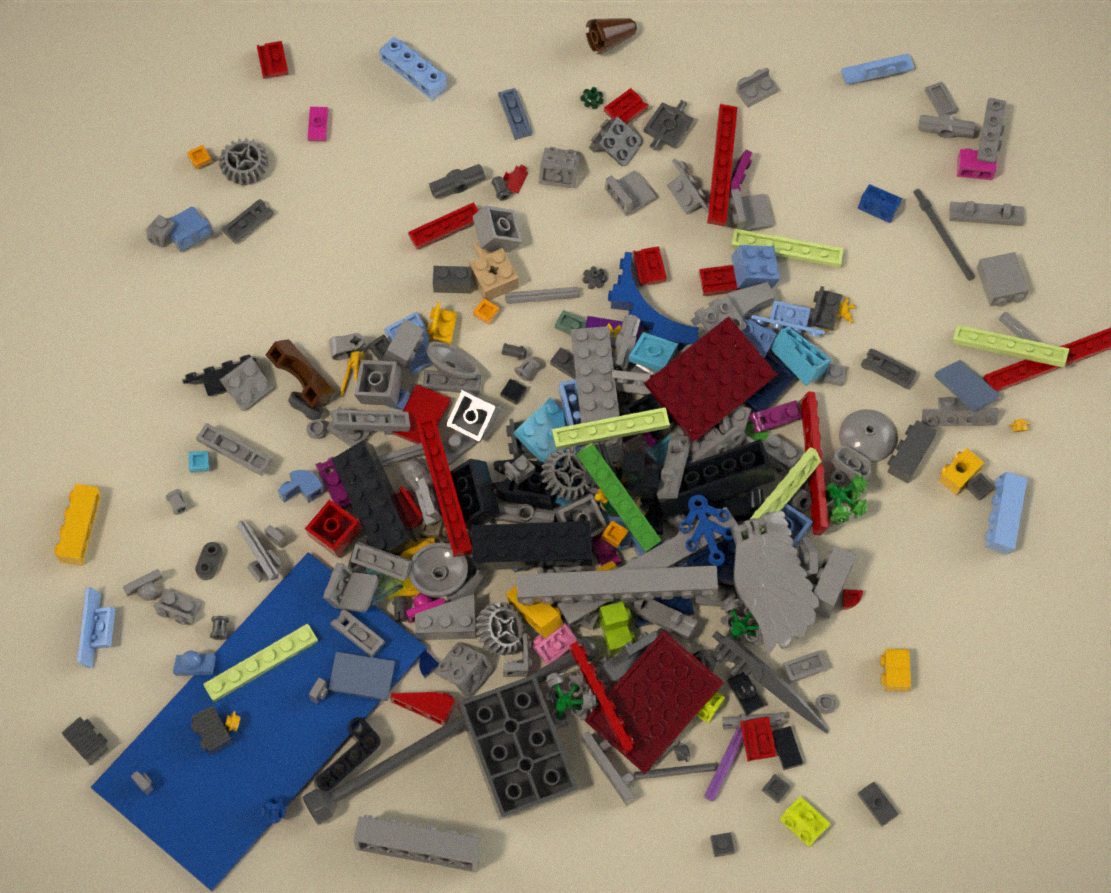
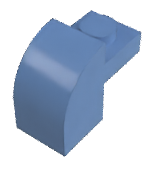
(303, 482)

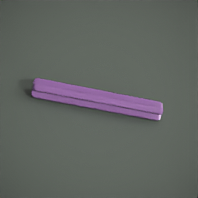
(724, 765)

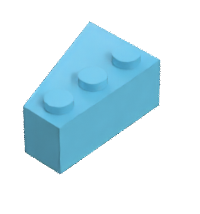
(800, 355)

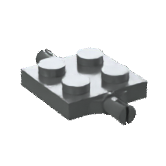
(668, 125)

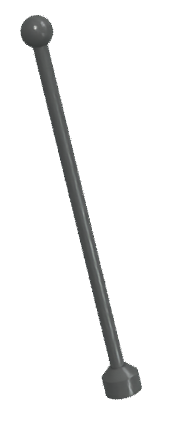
(322, 803)

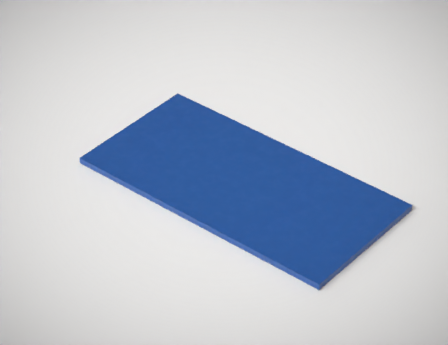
(210, 805)

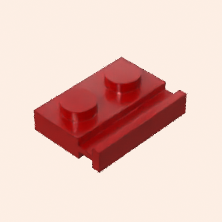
(272, 59)
(626, 106)
(649, 266)
(718, 280)
(758, 738)

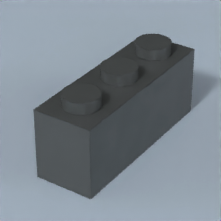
(911, 451)

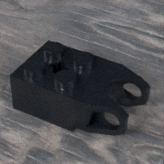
(529, 491)

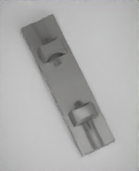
(986, 213)
(370, 420)
(233, 449)
(673, 467)
(663, 616)
(619, 783)

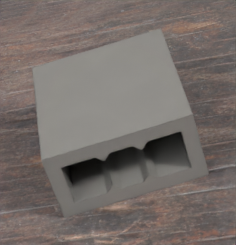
(1002, 279)

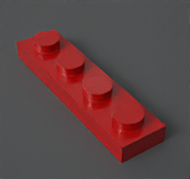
(443, 226)

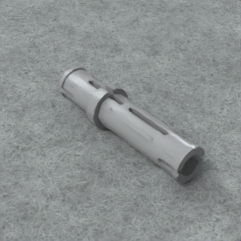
(734, 722)

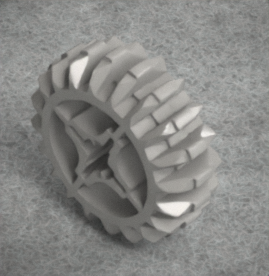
(246, 167)
(573, 469)
(491, 626)

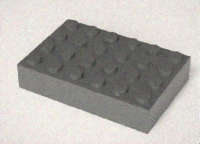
(517, 747)

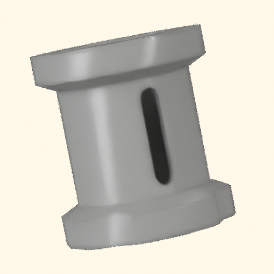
(526, 368)
(177, 502)

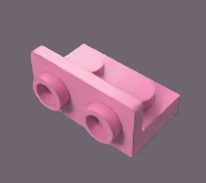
(555, 645)

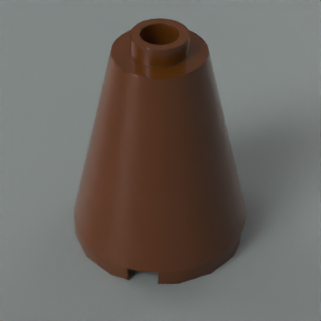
(609, 32)

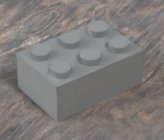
(831, 579)

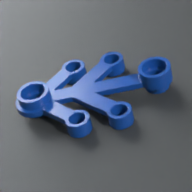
(705, 526)

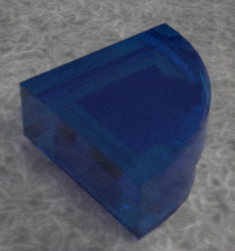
(427, 664)

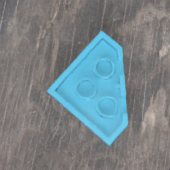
(537, 430)

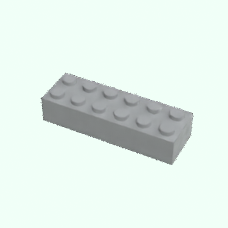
(418, 843)

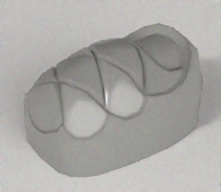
(851, 462)
(413, 471)
(471, 583)

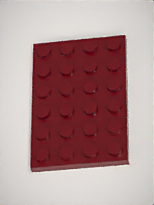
(710, 379)
(657, 700)

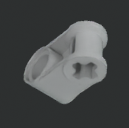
(343, 346)

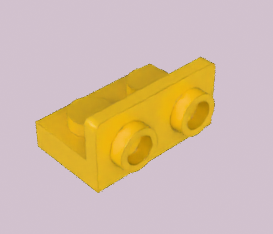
(442, 324)

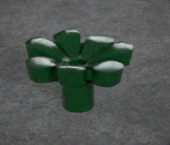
(592, 97)

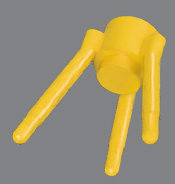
(353, 363)

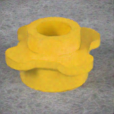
(1019, 425)
(232, 722)

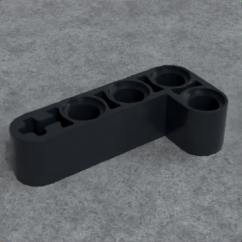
(740, 507)
(345, 759)

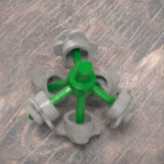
(738, 624)
(563, 700)

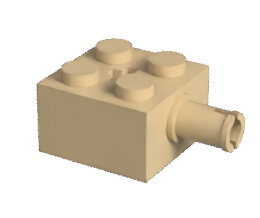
(493, 273)

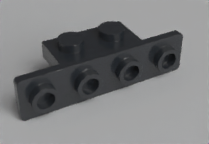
(212, 375)

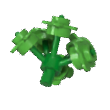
(837, 495)

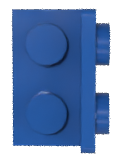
(879, 203)

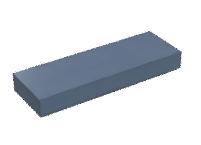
(515, 113)

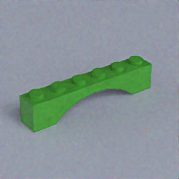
(618, 497)

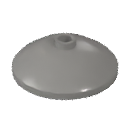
(452, 361)
(873, 445)
(437, 560)

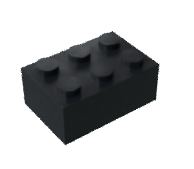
(475, 492)

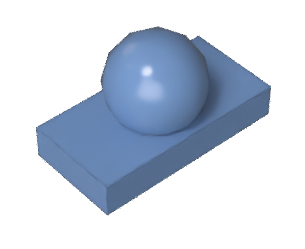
(194, 664)

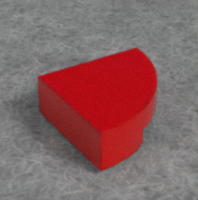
(851, 598)

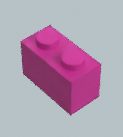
(970, 167)

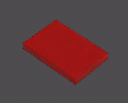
(421, 405)

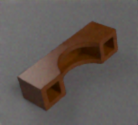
(288, 358)

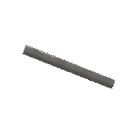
(674, 771)

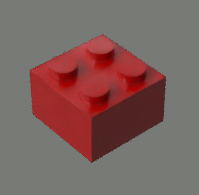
(333, 528)

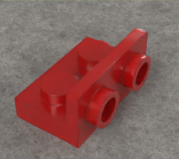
(412, 512)

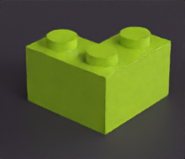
(614, 625)

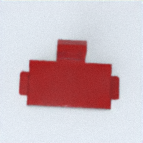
(516, 178)

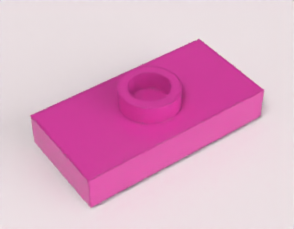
(318, 124)

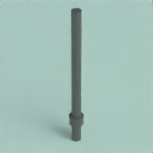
(925, 205)

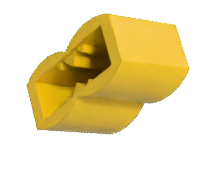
(896, 670)

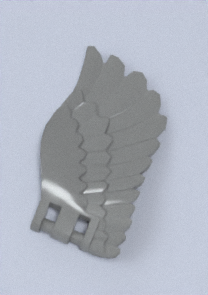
(772, 581)

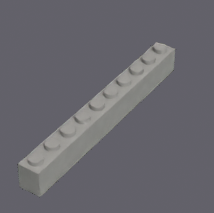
(667, 555)
(617, 584)

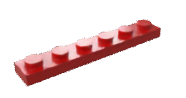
(606, 705)

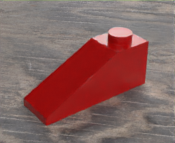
(429, 705)

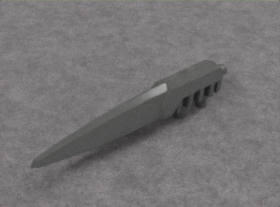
(763, 674)

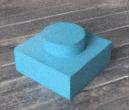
(199, 461)

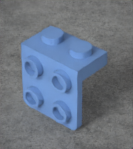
(189, 229)
(759, 336)

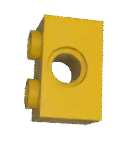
(955, 480)

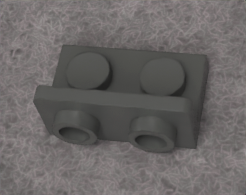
(826, 309)
(517, 447)

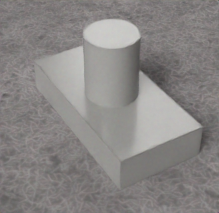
(457, 446)

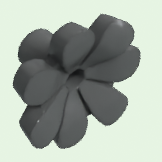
(594, 277)

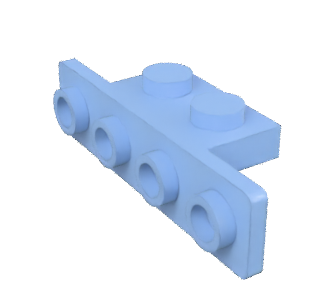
(877, 69)
(789, 315)
(96, 627)

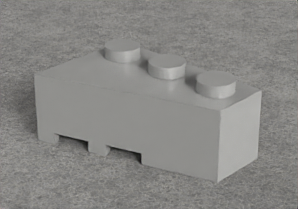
(447, 621)

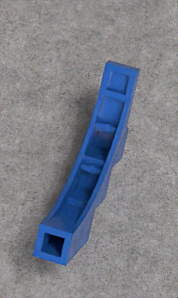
(627, 297)

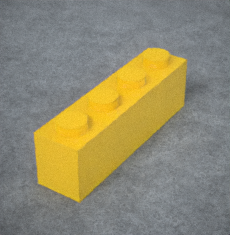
(78, 524)

